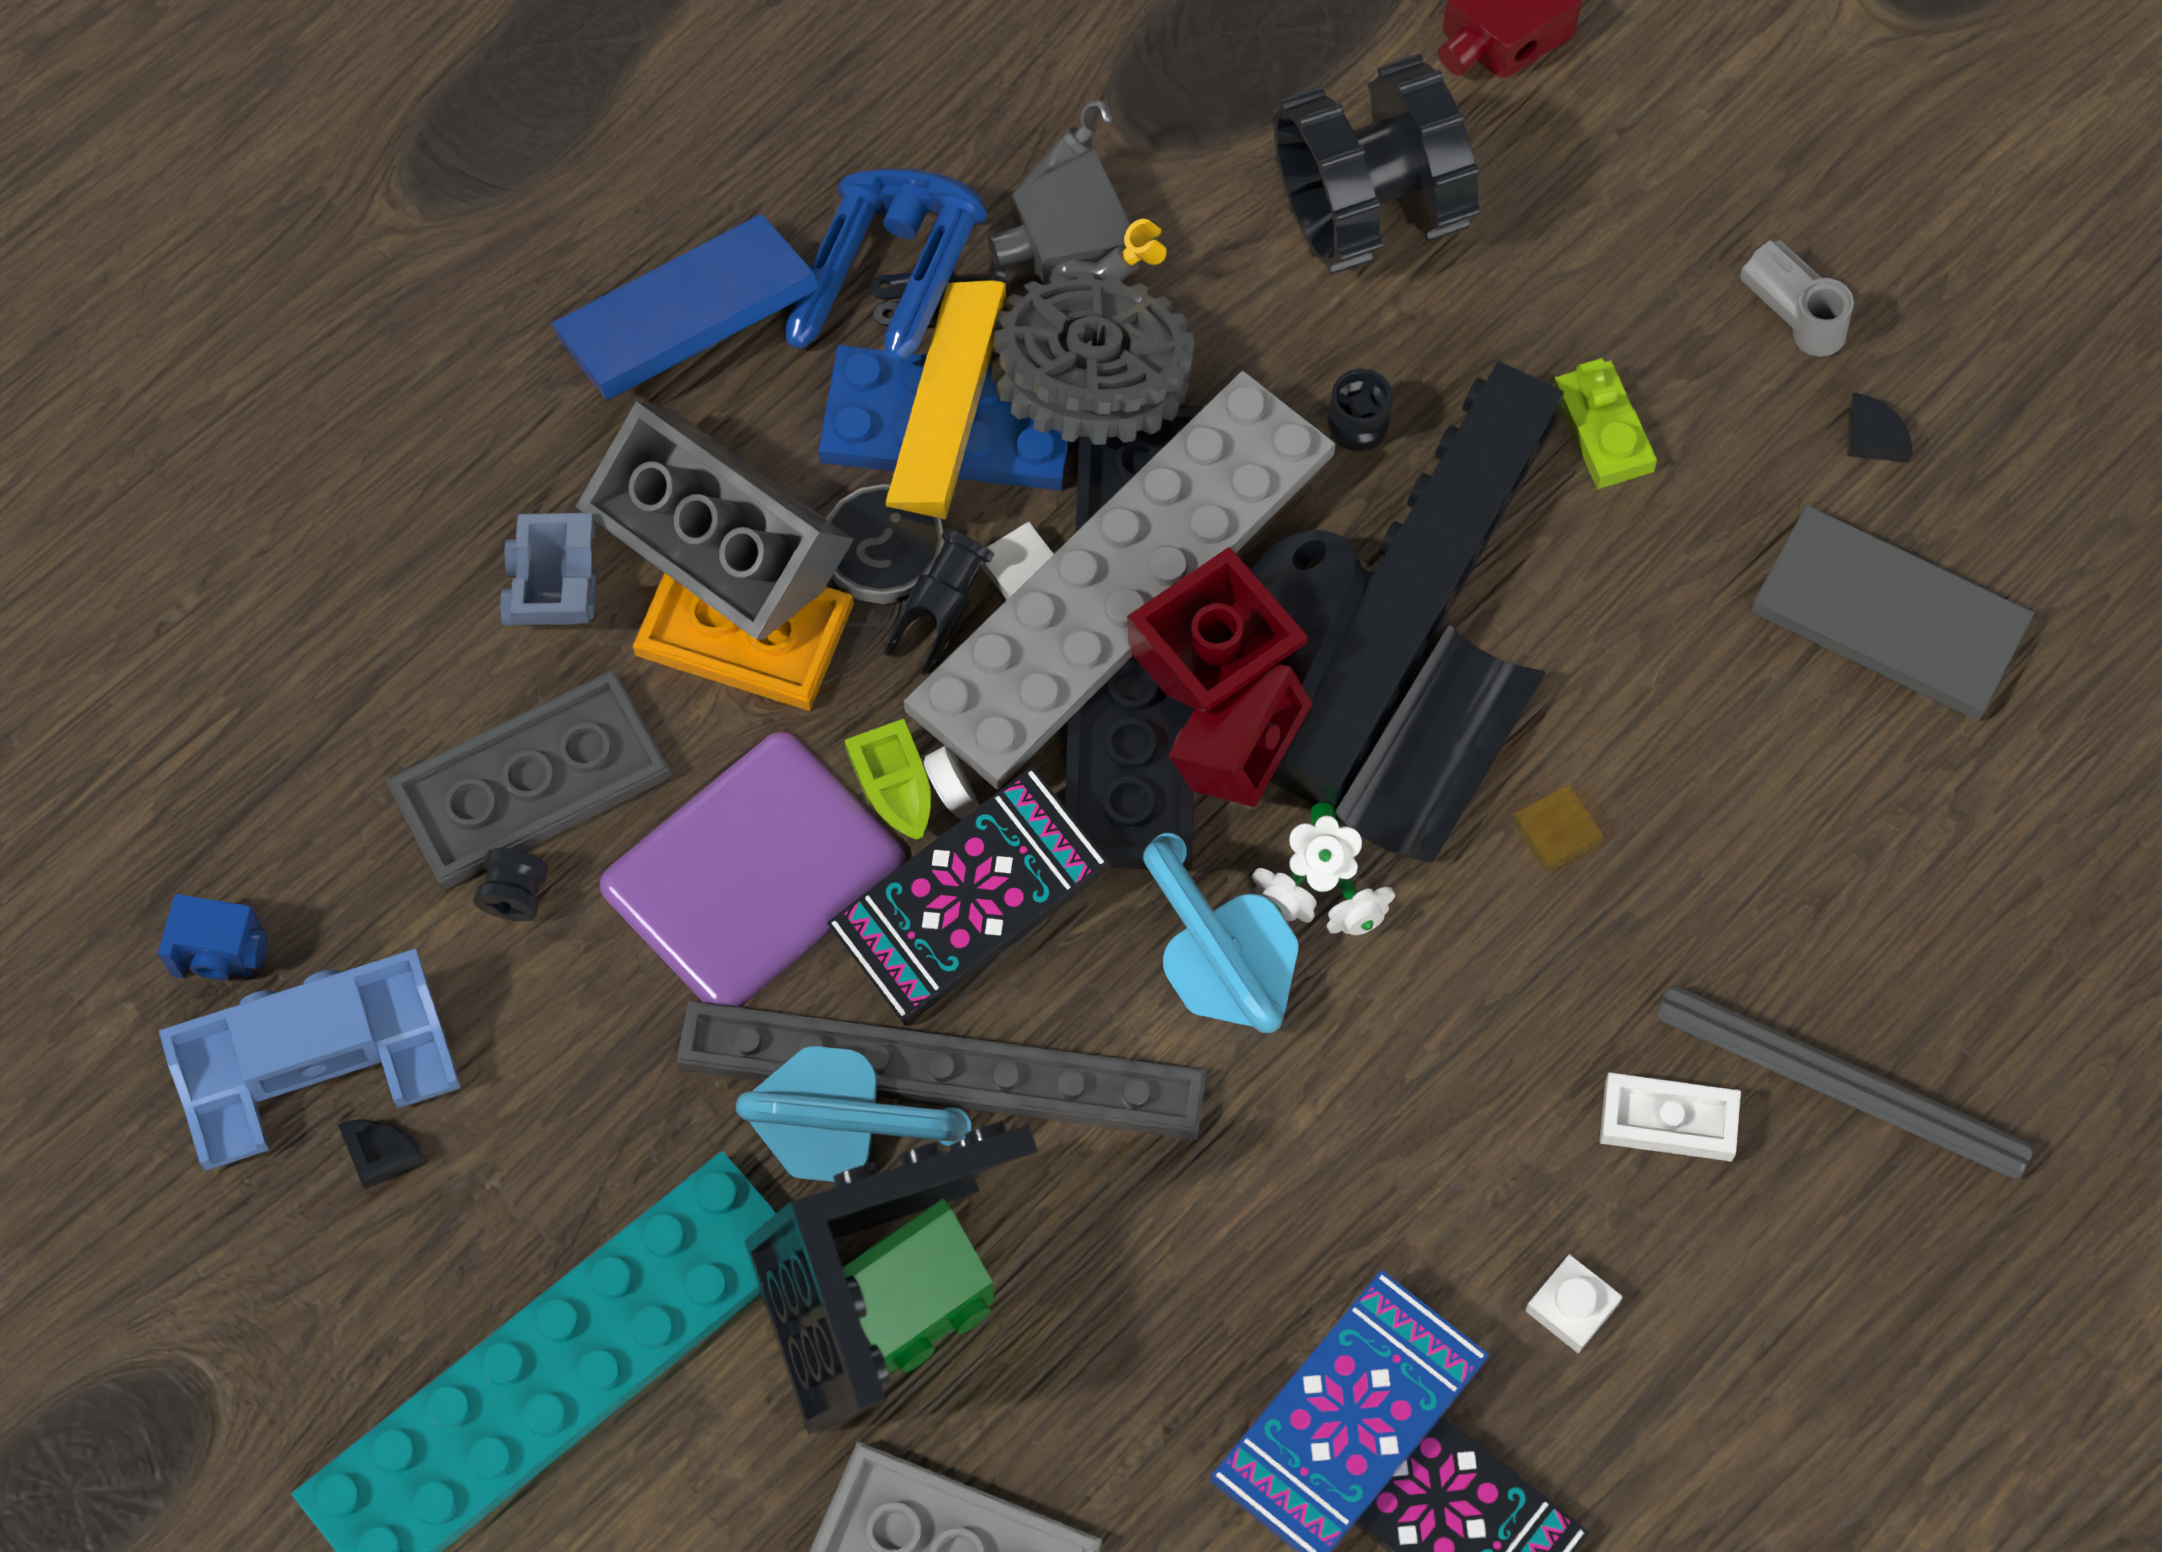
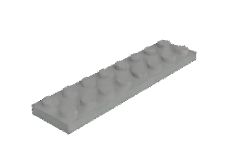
(1069, 620)

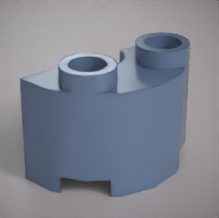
(550, 570)

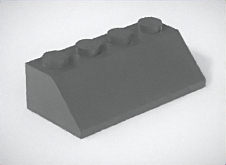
(712, 521)

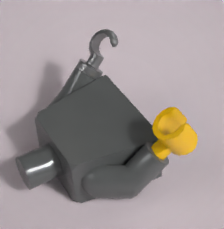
(1072, 217)

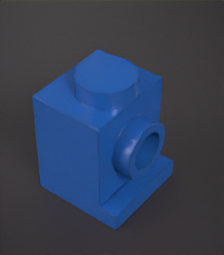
(212, 939)

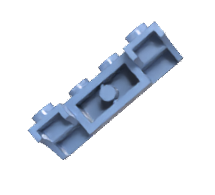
(303, 1038)

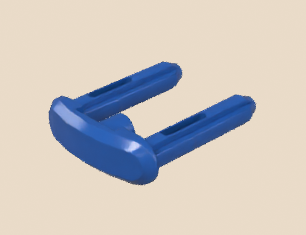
(905, 200)

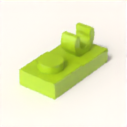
(1605, 424)

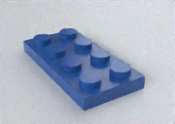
(872, 407)

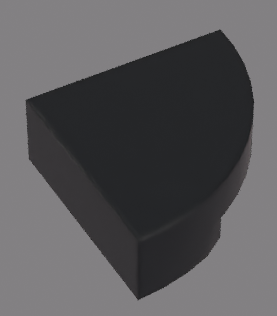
(1876, 431)
(379, 1150)

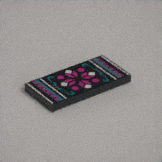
(969, 895)
(1464, 1501)

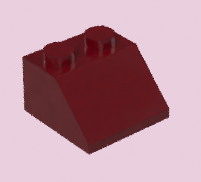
(1212, 633)

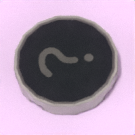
(887, 548)

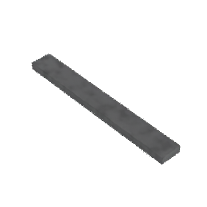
(955, 1070)

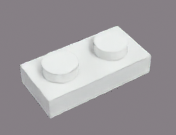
(1670, 1117)

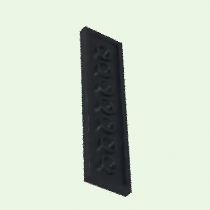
(1120, 740)

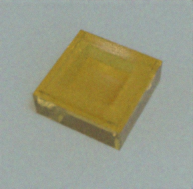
(1557, 828)

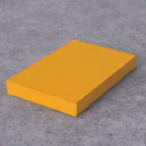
(701, 641)

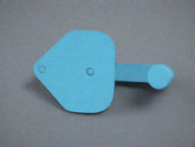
(1227, 960)
(824, 1109)

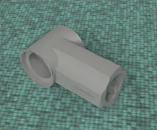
(1799, 296)

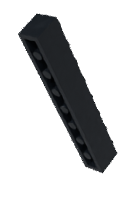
(1419, 578)

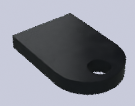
(1315, 598)

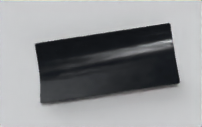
(1437, 748)

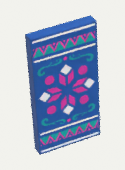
(1349, 1417)

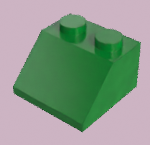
(921, 1287)

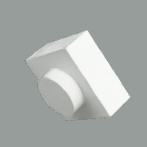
(1573, 1303)

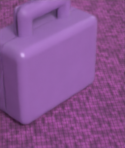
(751, 871)

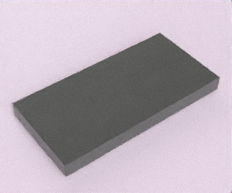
(1892, 612)
(528, 778)

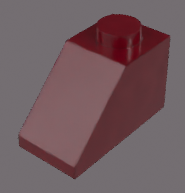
(1243, 738)

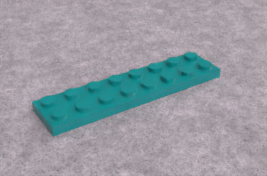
(546, 1373)

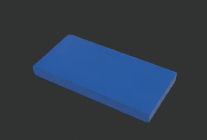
(684, 306)

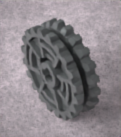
(1091, 358)

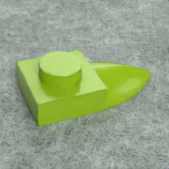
(892, 777)

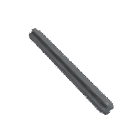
(1845, 1082)

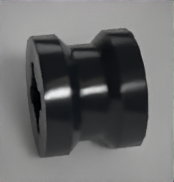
(511, 884)

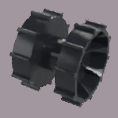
(1408, 154)

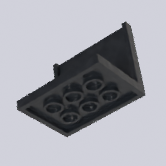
(804, 1283)

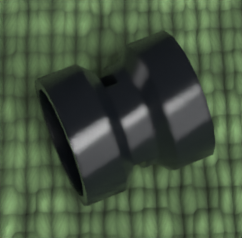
(1356, 396)

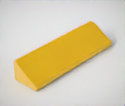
(947, 398)

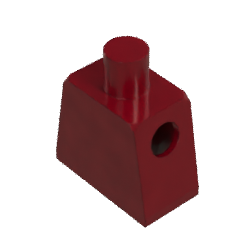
(1504, 32)

